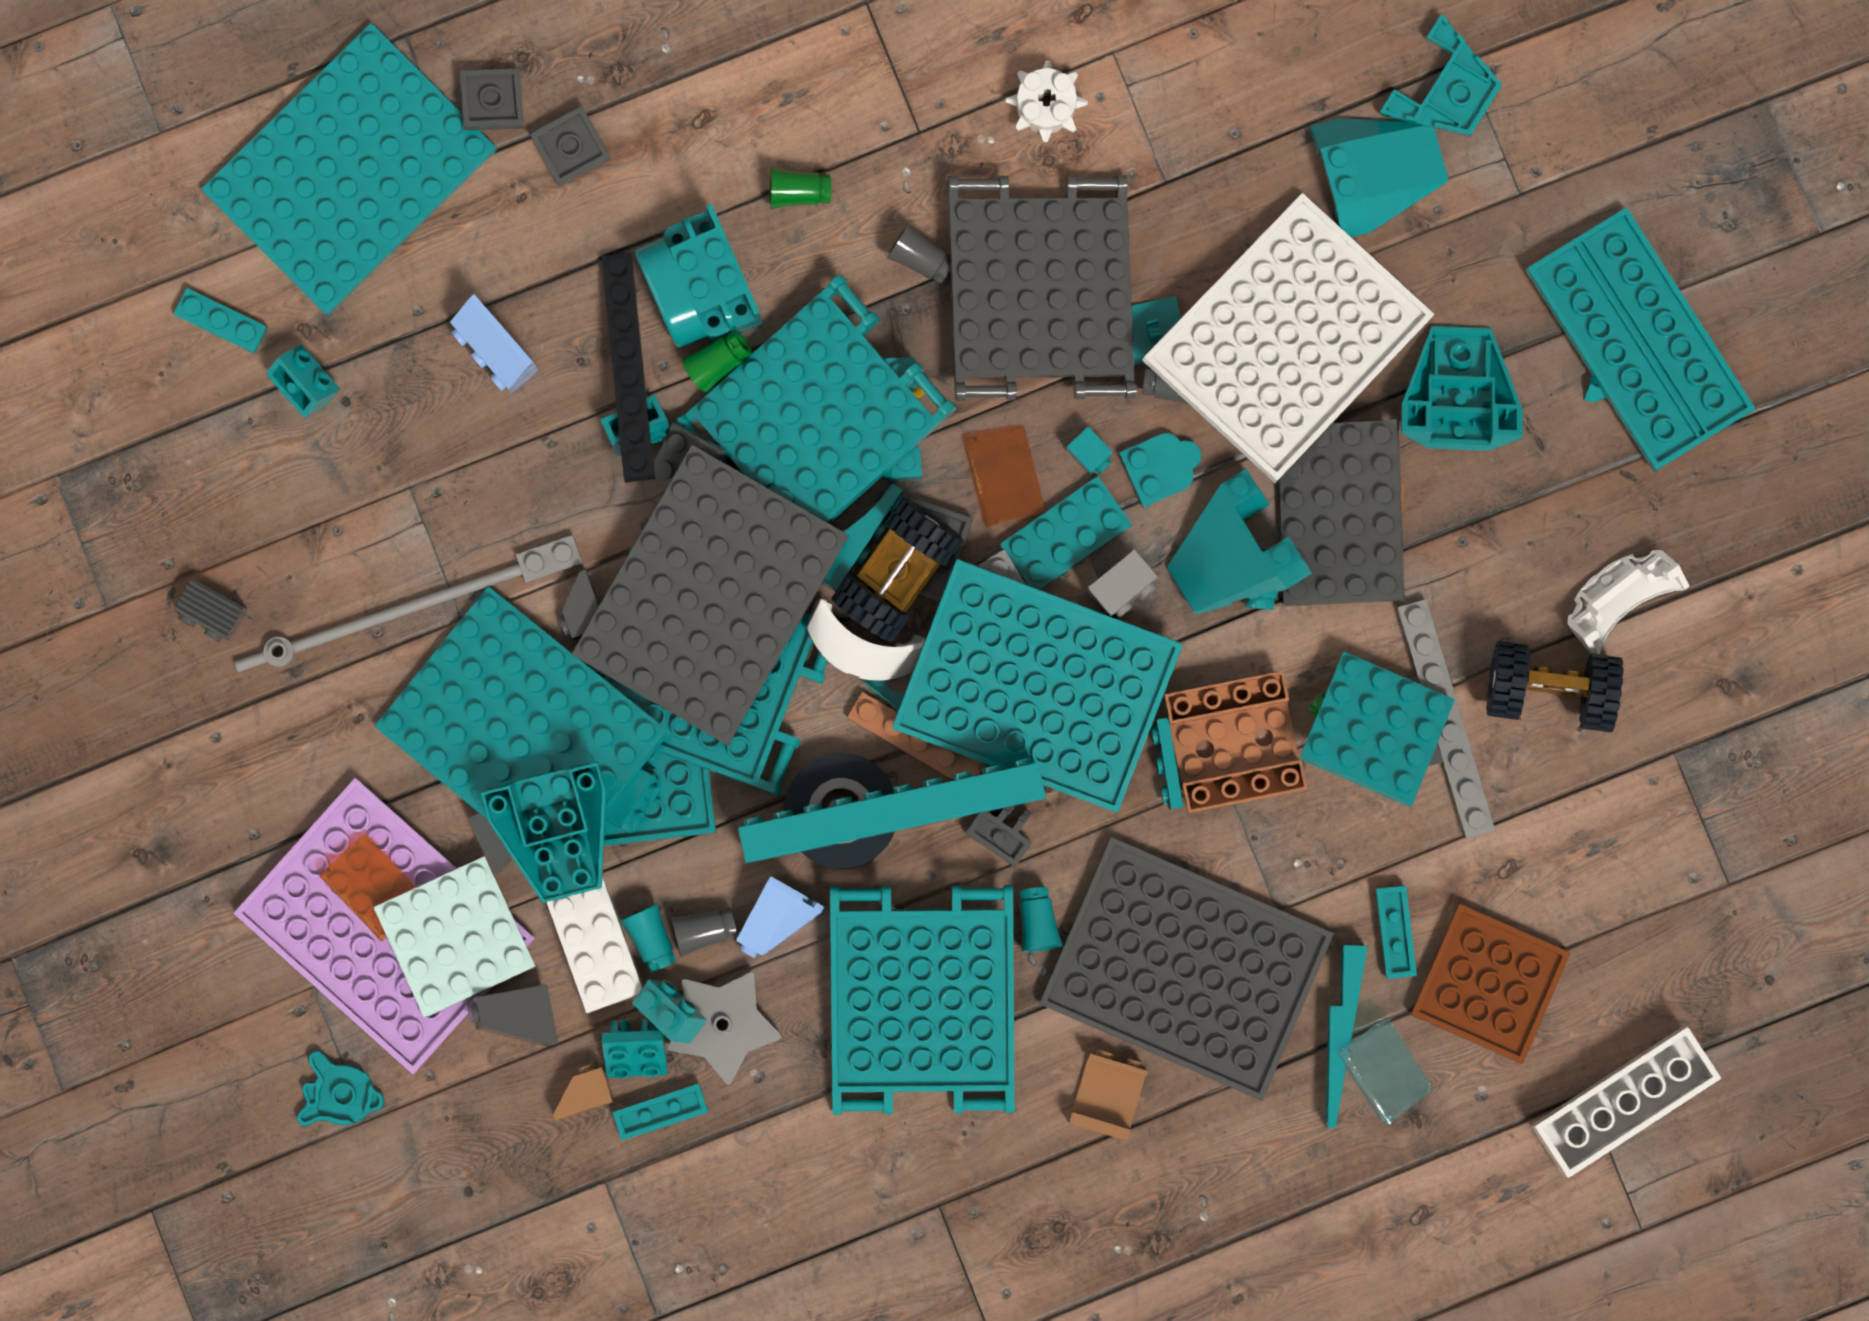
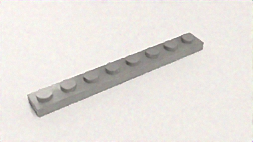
(1453, 742)

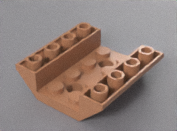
(1228, 719)

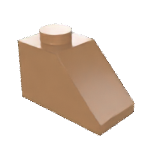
(585, 1092)

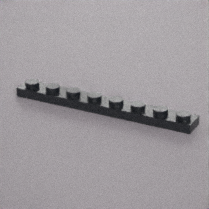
(628, 367)

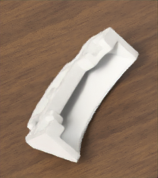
(1618, 591)
(856, 655)

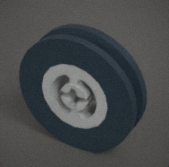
(836, 773)

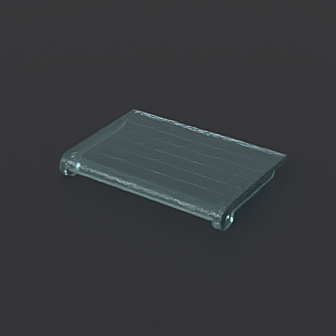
(1386, 1071)

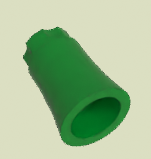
(798, 188)
(716, 360)

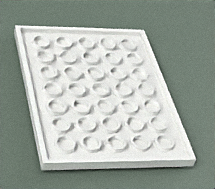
(1288, 337)

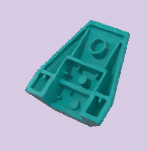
(1377, 168)
(1461, 393)

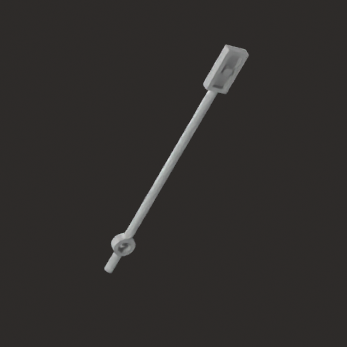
(533, 565)

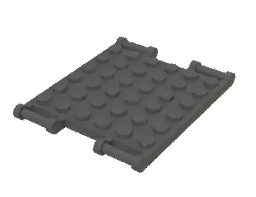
(1040, 287)

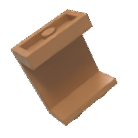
(1108, 1095)

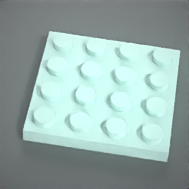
(454, 937)

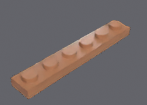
(879, 721)

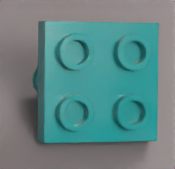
(634, 1052)

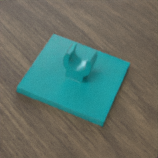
(1151, 323)

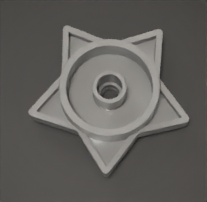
(746, 1026)

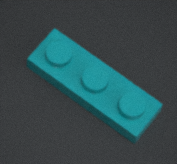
(220, 321)
(1167, 764)
(1396, 932)
(660, 1112)

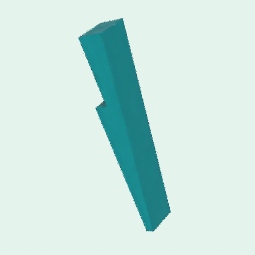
(1341, 1025)

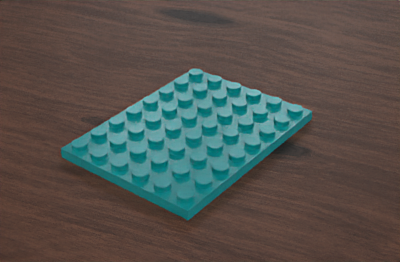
(349, 169)
(1037, 679)
(513, 706)

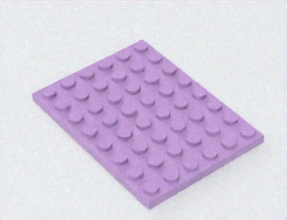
(333, 947)

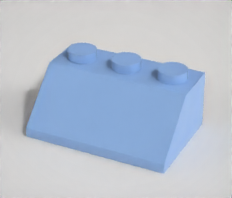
(492, 345)

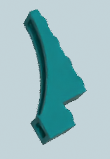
(861, 536)

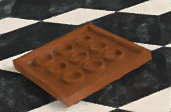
(1490, 983)

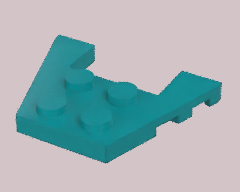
(1459, 93)

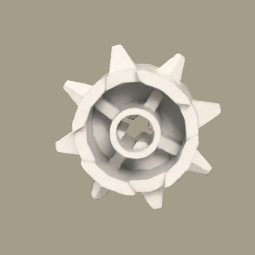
(1046, 118)

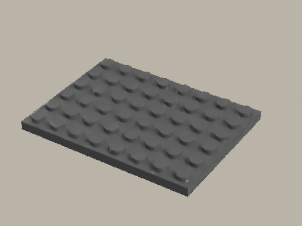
(710, 595)
(1186, 968)

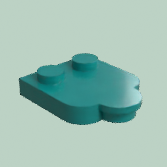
(1160, 467)

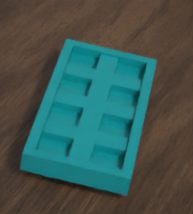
(1066, 534)

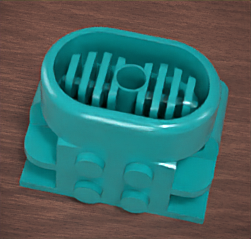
(698, 281)

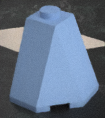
(776, 917)

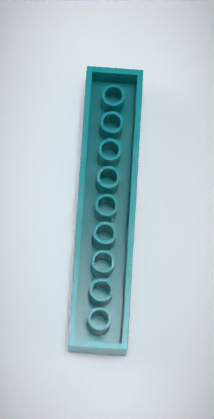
(891, 812)

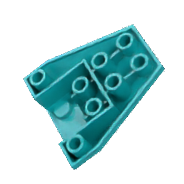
(553, 828)

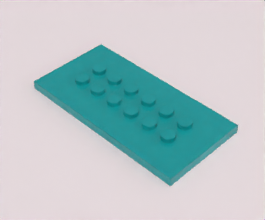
(1640, 339)

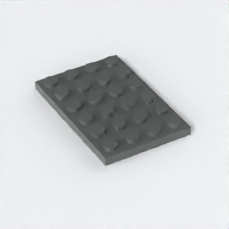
(1346, 516)

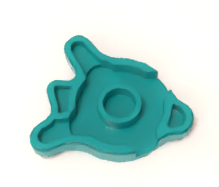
(339, 1094)

